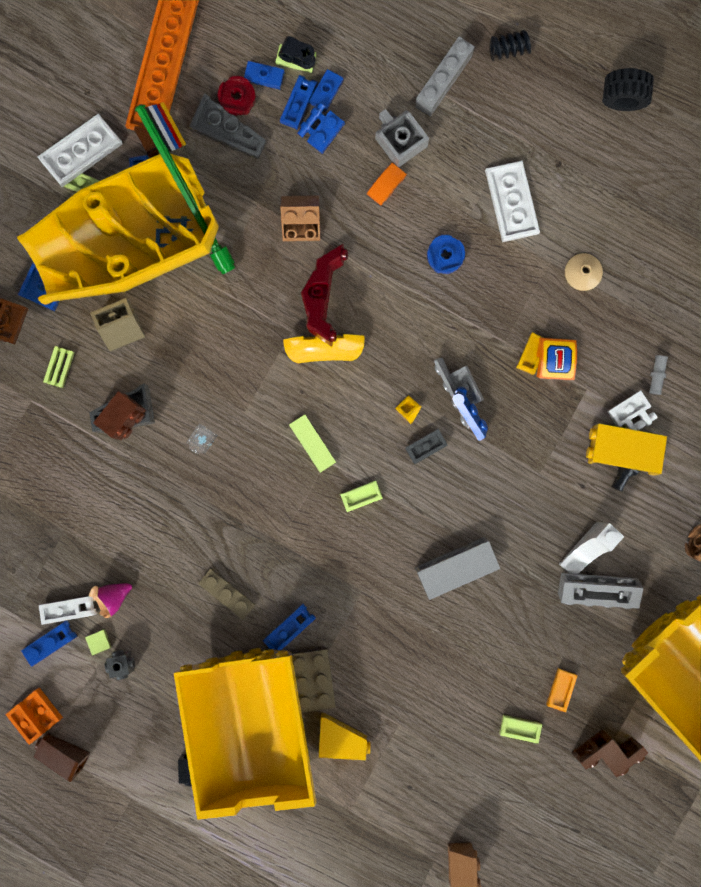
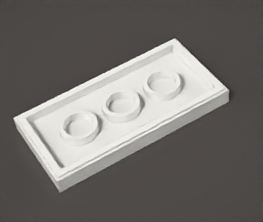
(80, 150)
(512, 201)

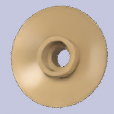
(576, 276)

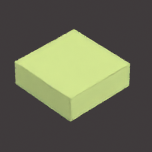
(98, 642)

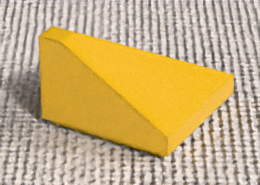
(408, 409)

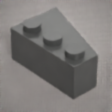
(141, 396)

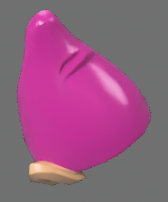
(110, 597)

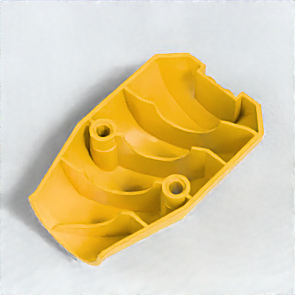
(107, 232)

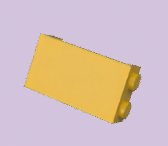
(626, 448)

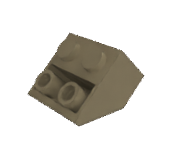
(117, 324)

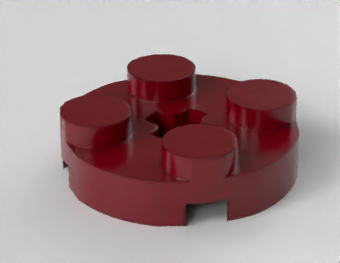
(230, 87)

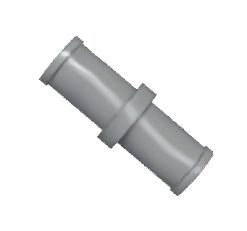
(658, 375)

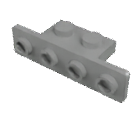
(457, 379)

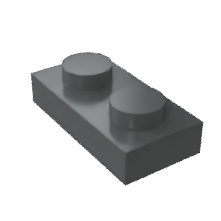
(426, 446)

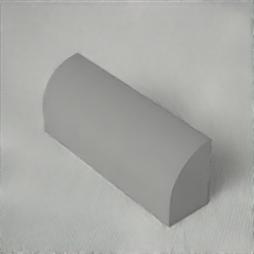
(457, 568)

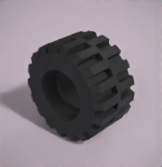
(628, 89)

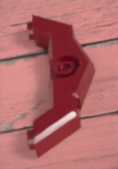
(317, 293)

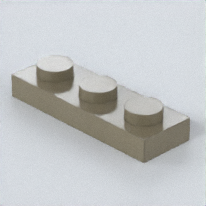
(226, 594)

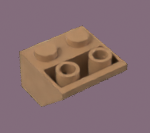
(300, 218)
(463, 865)

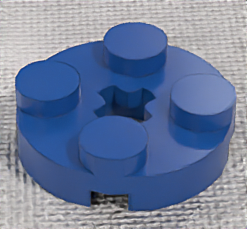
(451, 245)

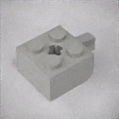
(401, 127)

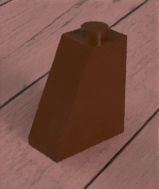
(61, 756)

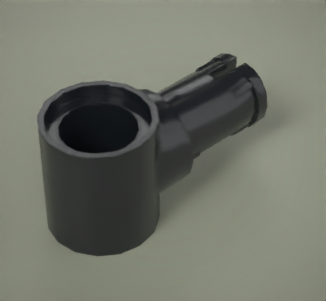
(622, 478)

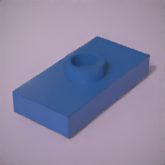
(264, 75)
(326, 89)

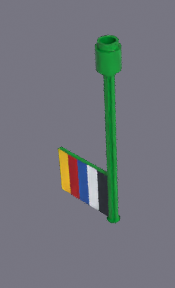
(167, 139)

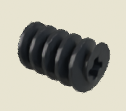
(509, 43)

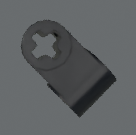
(297, 52)

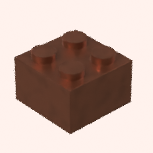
(120, 416)

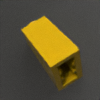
(341, 740)

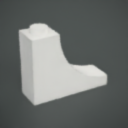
(598, 540)

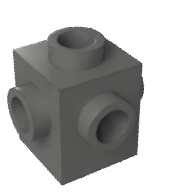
(125, 661)

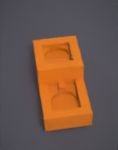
(386, 183)

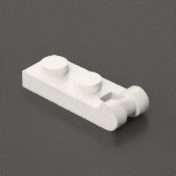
(66, 610)

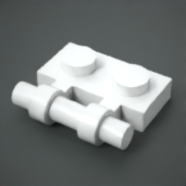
(631, 408)

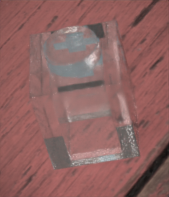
(201, 439)

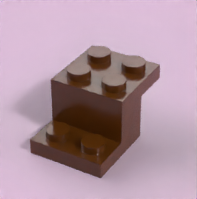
(11, 320)
(615, 758)

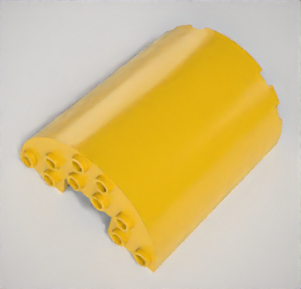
(668, 670)
(244, 733)

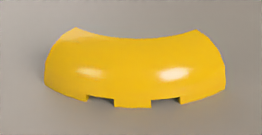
(313, 349)

